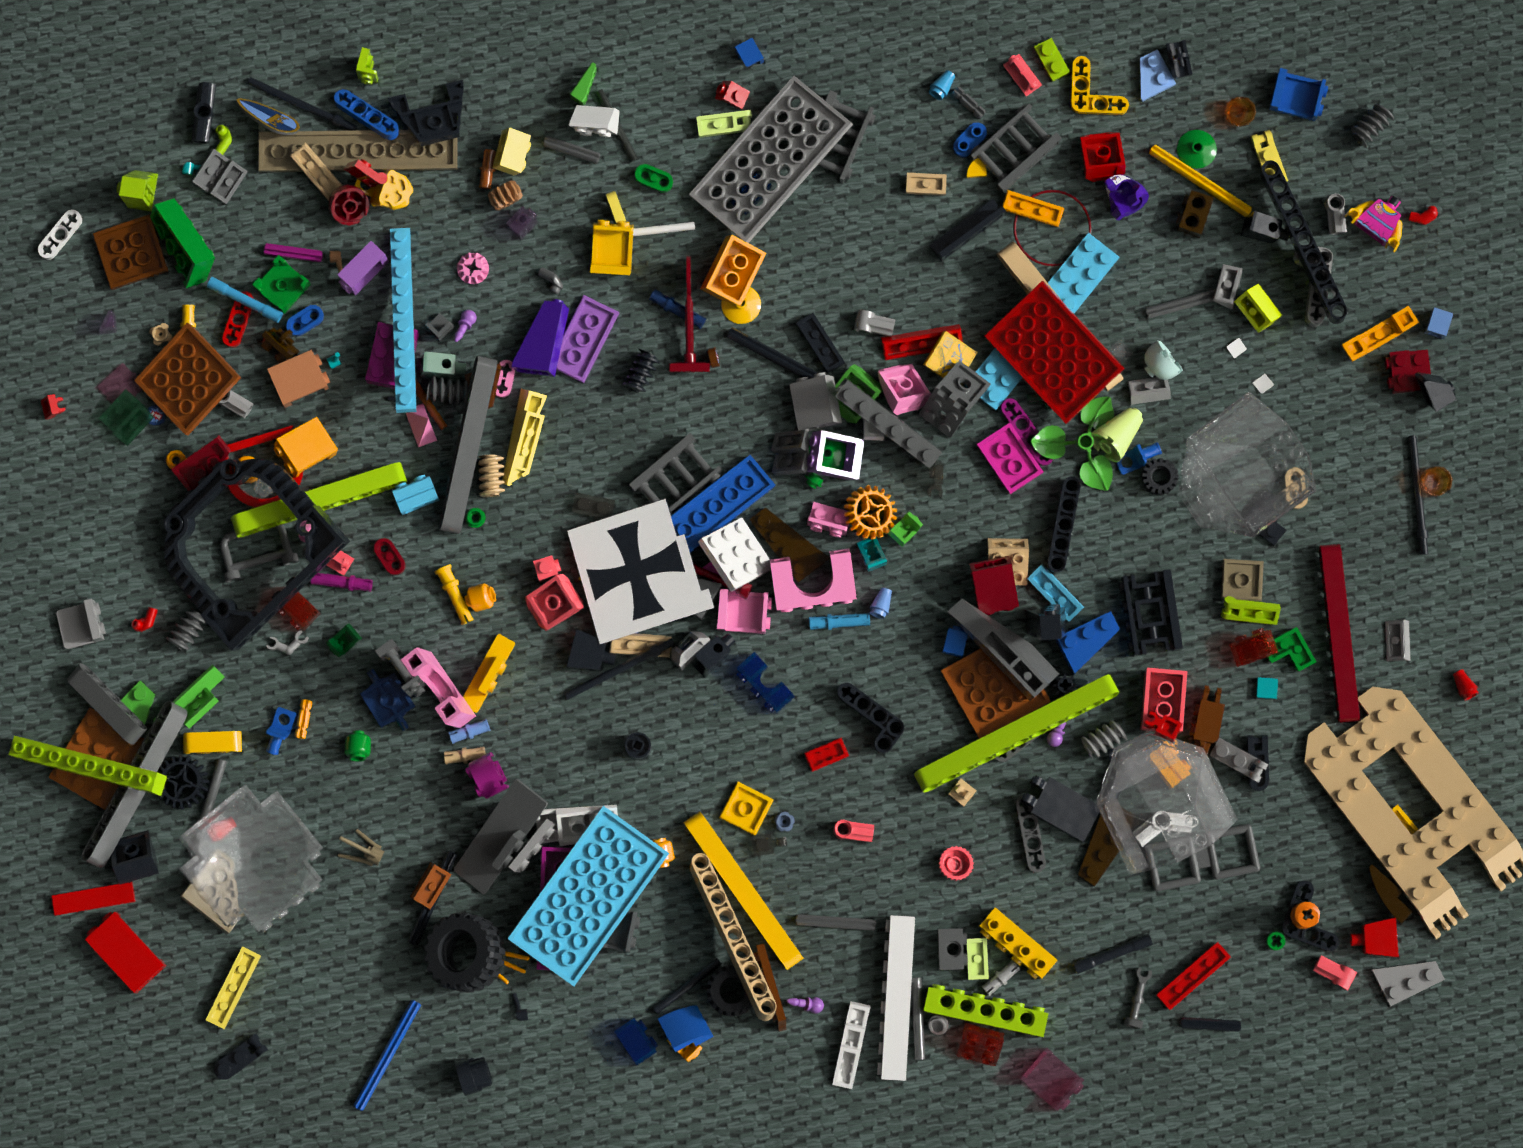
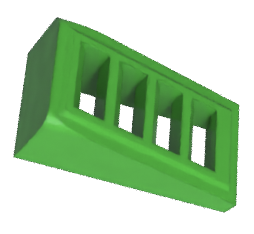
(582, 89)

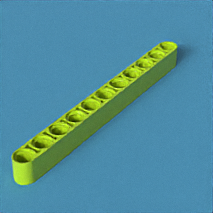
(1016, 733)

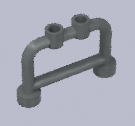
(233, 569)

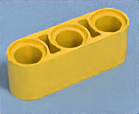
(212, 742)

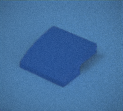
(685, 1027)

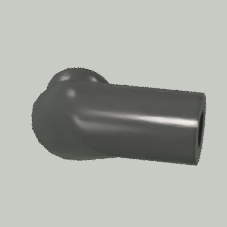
(552, 278)

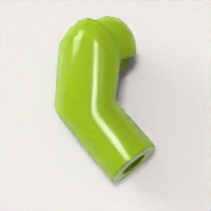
(224, 137)

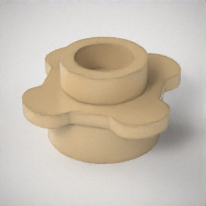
(163, 328)

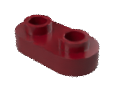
(390, 556)

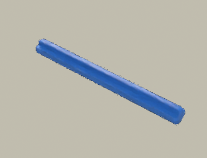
(387, 1055)

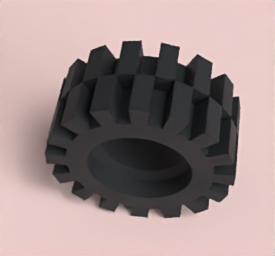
(1159, 489)

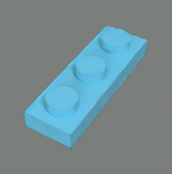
(1055, 591)

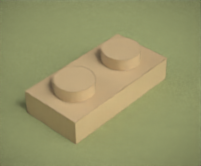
(926, 184)

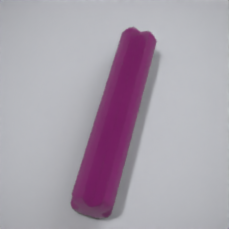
(293, 252)

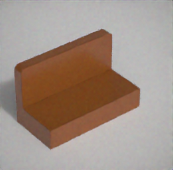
(430, 885)

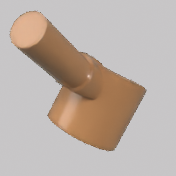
(335, 257)

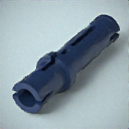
(669, 304)

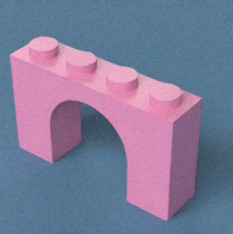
(839, 589)
(452, 706)

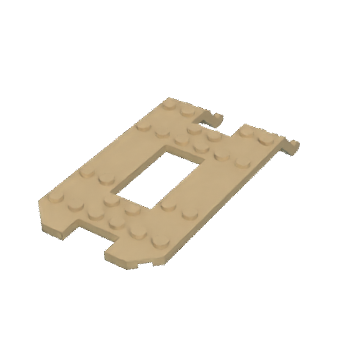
(1414, 857)

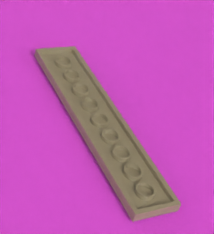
(342, 147)

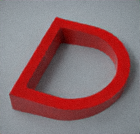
(236, 490)

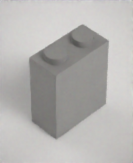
(815, 402)

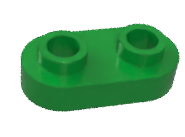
(654, 178)

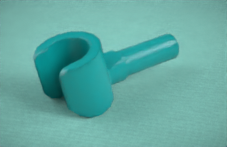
(189, 167)
(334, 360)

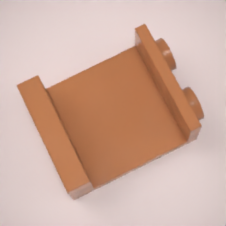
(298, 377)

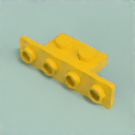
(488, 672)

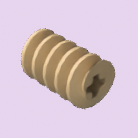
(490, 475)

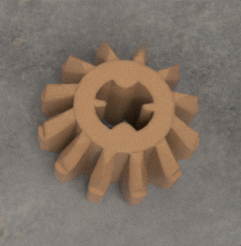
(505, 195)

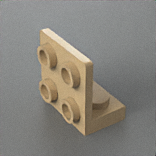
(1018, 553)

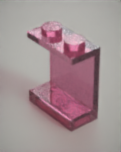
(1052, 1080)

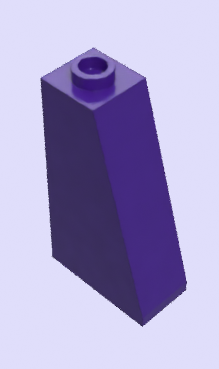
(543, 341)

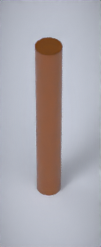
(430, 407)

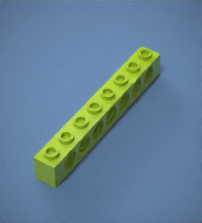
(87, 765)

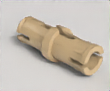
(464, 755)

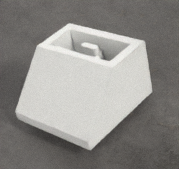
(595, 120)

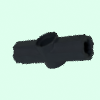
(202, 125)

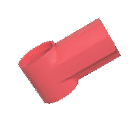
(856, 831)
(1336, 973)

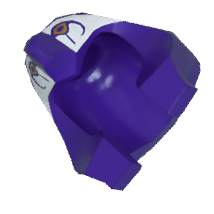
(1125, 195)

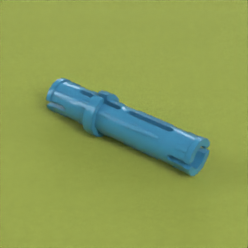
(835, 621)

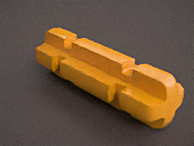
(303, 719)

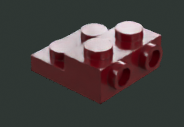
(1402, 368)

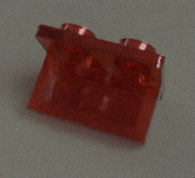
(980, 1044)

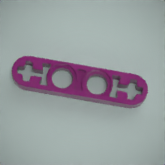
(1025, 433)

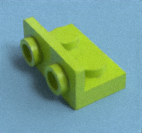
(365, 67)

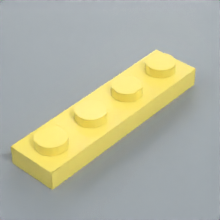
(233, 987)

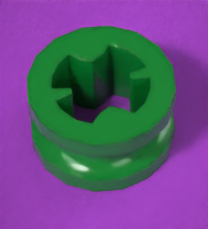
(1269, 941)

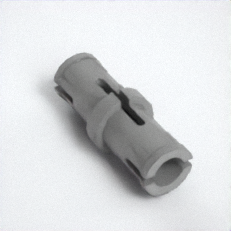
(1000, 978)

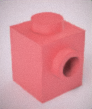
(546, 568)

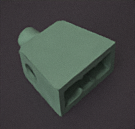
(432, 365)

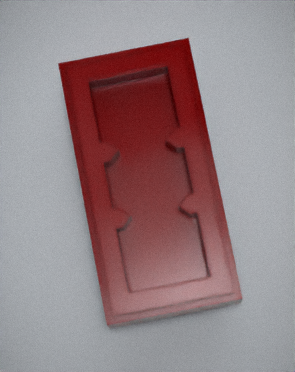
(826, 754)

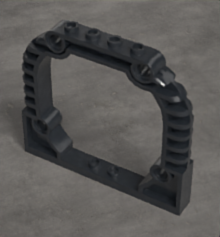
(322, 545)

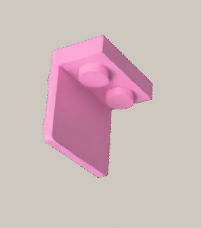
(828, 519)

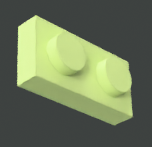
(977, 959)

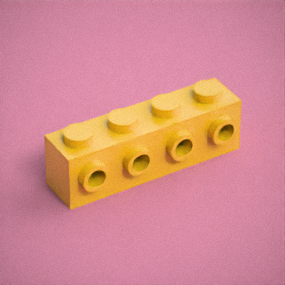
(1018, 943)

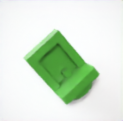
(905, 529)

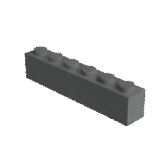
(887, 423)

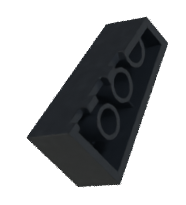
(1046, 622)

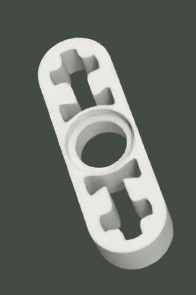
(64, 219)

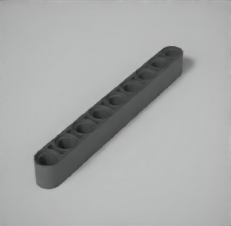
(467, 444)
(126, 799)

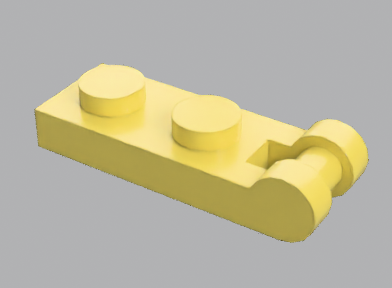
(1267, 153)

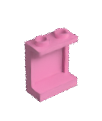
(743, 614)

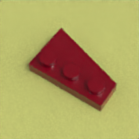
(201, 462)

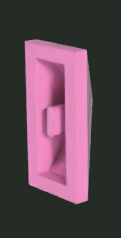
(421, 426)

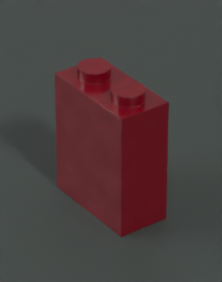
(994, 585)

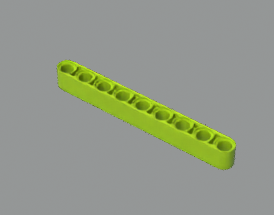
(326, 497)

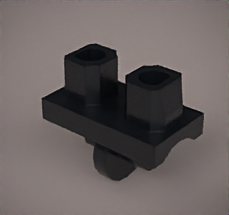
(1179, 59)

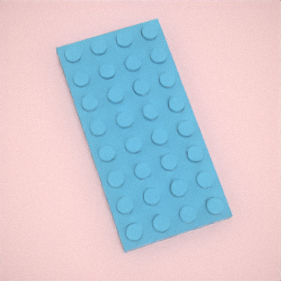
(588, 896)

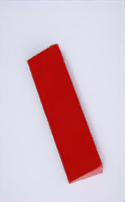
(916, 340)

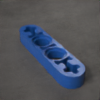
(364, 116)

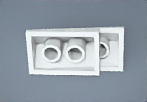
(570, 822)

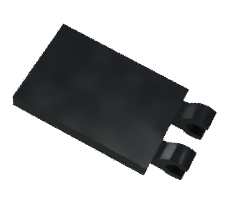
(1062, 807)

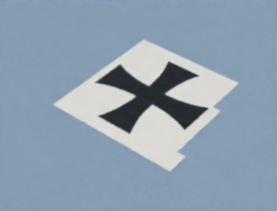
(636, 572)

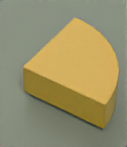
(977, 169)

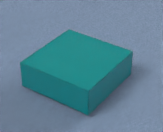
(1267, 688)

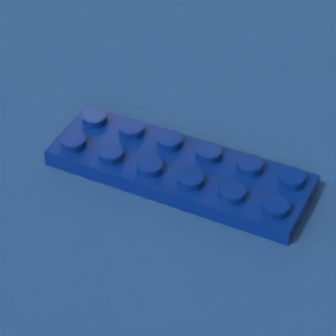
(722, 502)

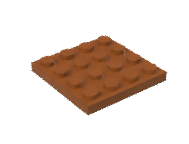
(187, 379)
(988, 694)
(100, 740)

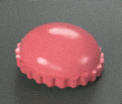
(956, 863)

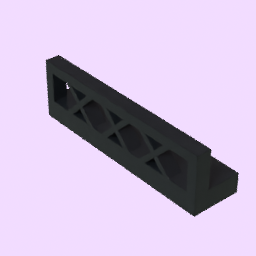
(967, 230)

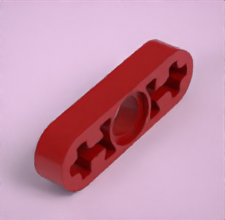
(228, 332)

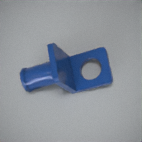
(1139, 457)
(279, 731)

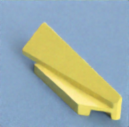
(524, 435)

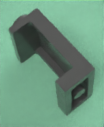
(622, 937)

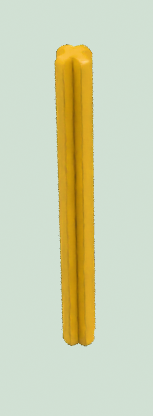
(1200, 180)

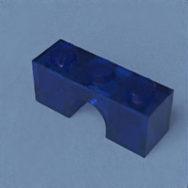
(751, 672)

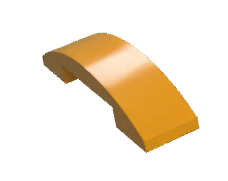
(1380, 334)

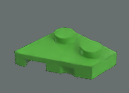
(139, 701)

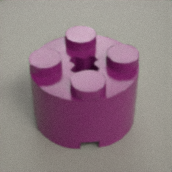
(487, 776)

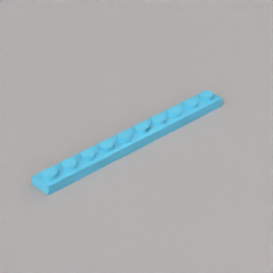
(403, 320)

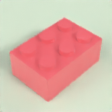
(1164, 694)

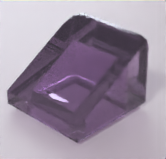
(109, 324)

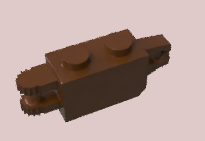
(1208, 720)

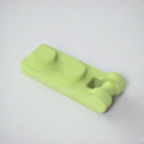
(723, 123)

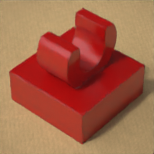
(50, 406)

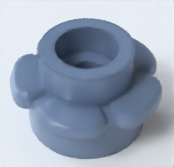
(779, 821)

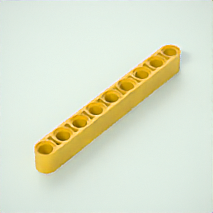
(743, 890)

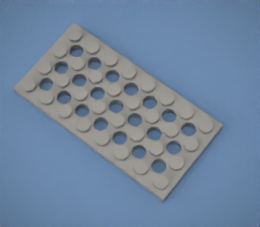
(770, 172)

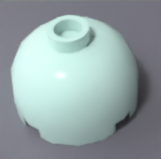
(1160, 362)

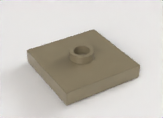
(1242, 579)

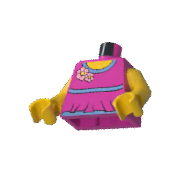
(1379, 220)

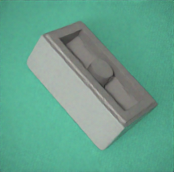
(1228, 286)
(1148, 390)
(1397, 640)

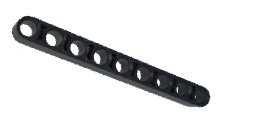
(1304, 232)

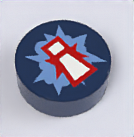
(159, 415)

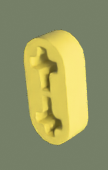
(615, 206)

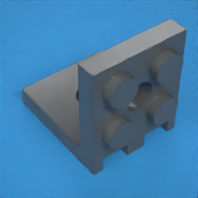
(953, 398)

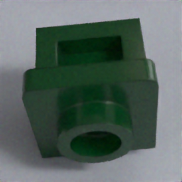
(343, 641)

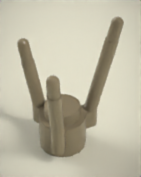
(372, 854)

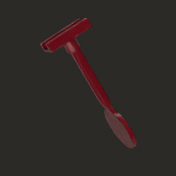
(689, 363)

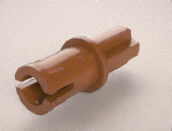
(487, 169)

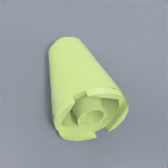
(1117, 434)

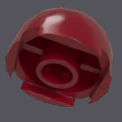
(348, 204)

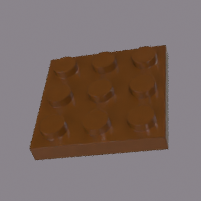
(130, 252)

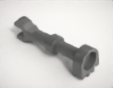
(1137, 1000)

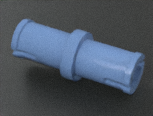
(469, 731)

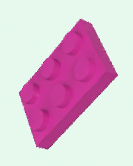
(1009, 458)

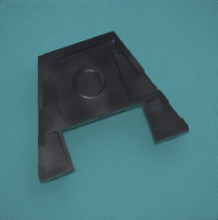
(433, 122)

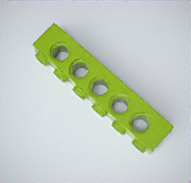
(1038, 1016)

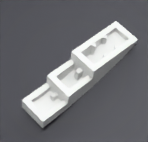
(851, 1045)

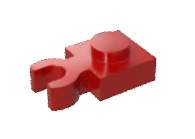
(1166, 727)

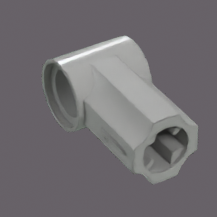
(1336, 216)
(872, 323)
(237, 404)

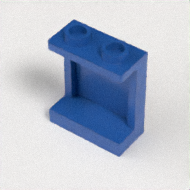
(1298, 95)

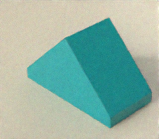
(872, 554)

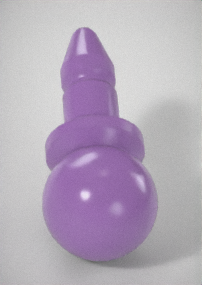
(467, 319)
(1055, 737)
(815, 1004)

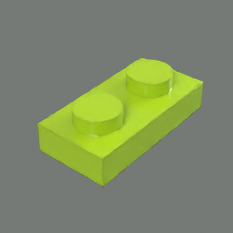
(1051, 59)

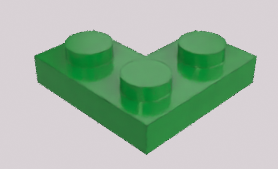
(1295, 646)

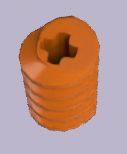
(1312, 913)

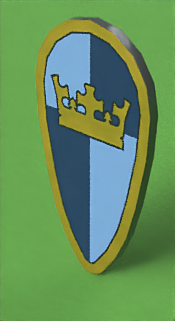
(268, 117)

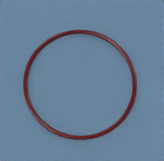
(1049, 191)

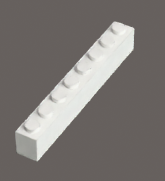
(897, 1000)

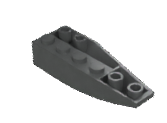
(1009, 652)

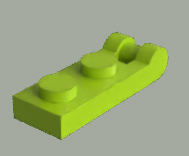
(1250, 611)

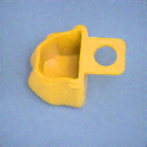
(392, 194)

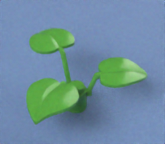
(1051, 442)

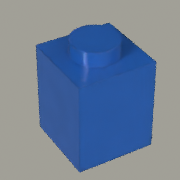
(955, 642)

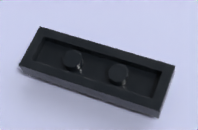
(820, 343)

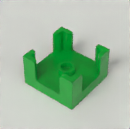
(282, 285)

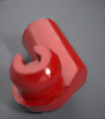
(1424, 218)
(146, 622)

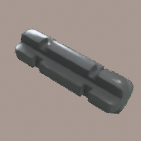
(968, 102)

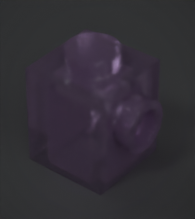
(522, 222)

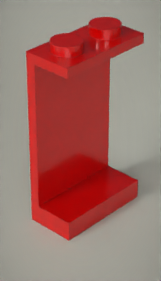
(124, 952)

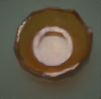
(1238, 105)
(1443, 478)

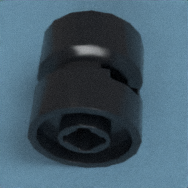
(638, 746)

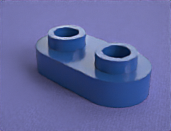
(969, 139)
(304, 320)

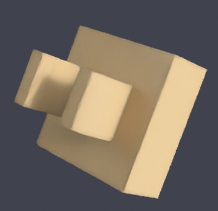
(962, 792)

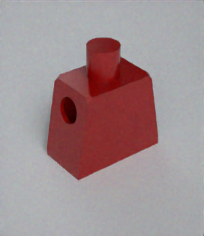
(1378, 938)

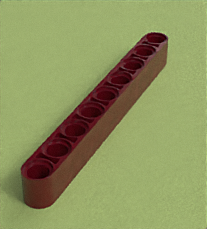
(1340, 633)

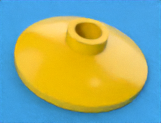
(745, 313)

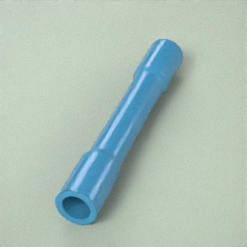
(224, 289)

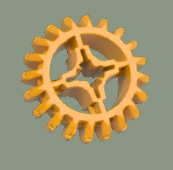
(873, 519)

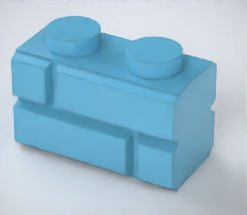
(415, 495)

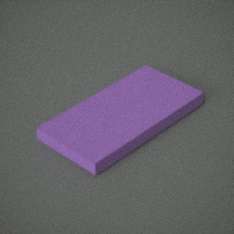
(585, 338)

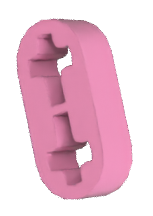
(508, 380)

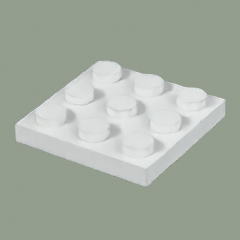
(736, 554)

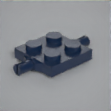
(387, 700)

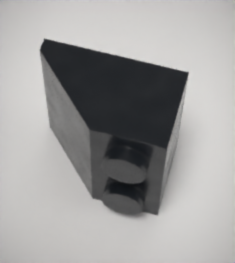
(134, 858)

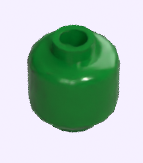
(357, 746)

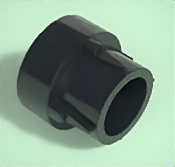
(473, 1075)

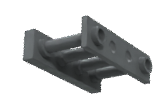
(868, 119)
(1019, 167)
(671, 458)
(391, 653)

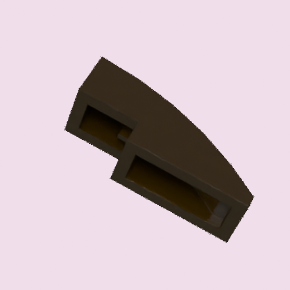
(1389, 894)

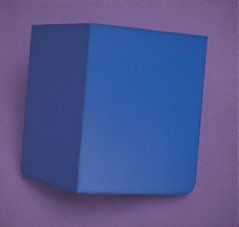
(749, 53)

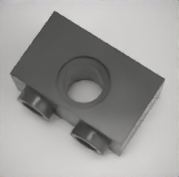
(948, 961)

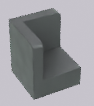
(439, 326)

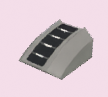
(687, 648)

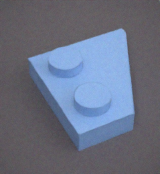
(1154, 75)

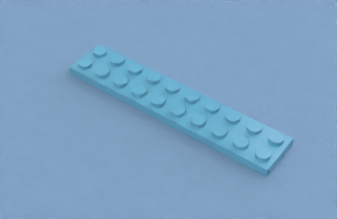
(1073, 285)

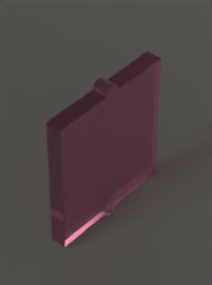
(118, 381)

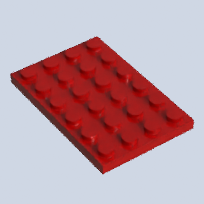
(1054, 352)

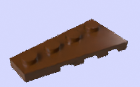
(762, 959)

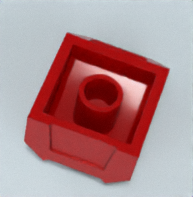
(1102, 155)

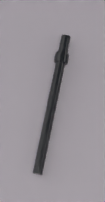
(336, 120)
(1422, 533)
(654, 651)

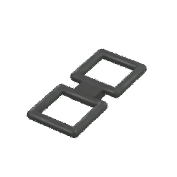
(1208, 858)

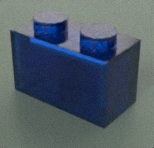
(636, 1041)

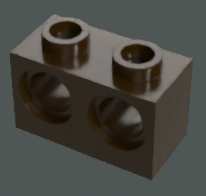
(1198, 215)

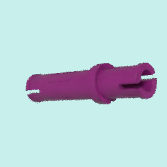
(346, 582)

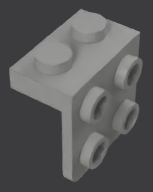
(81, 624)

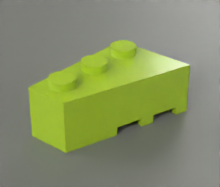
(138, 189)

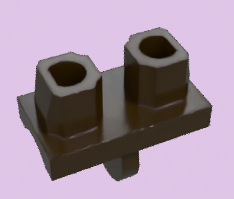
(282, 342)

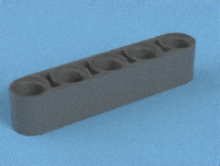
(106, 704)

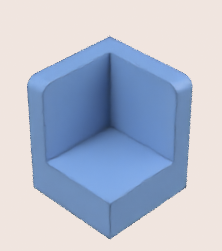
(1438, 323)

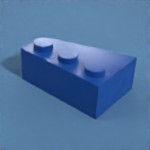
(1086, 640)

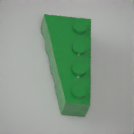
(183, 242)

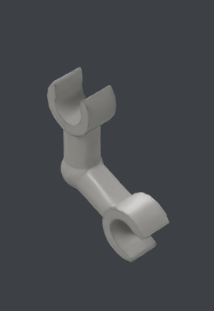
(288, 649)

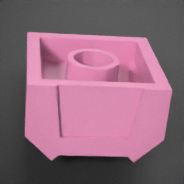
(903, 388)

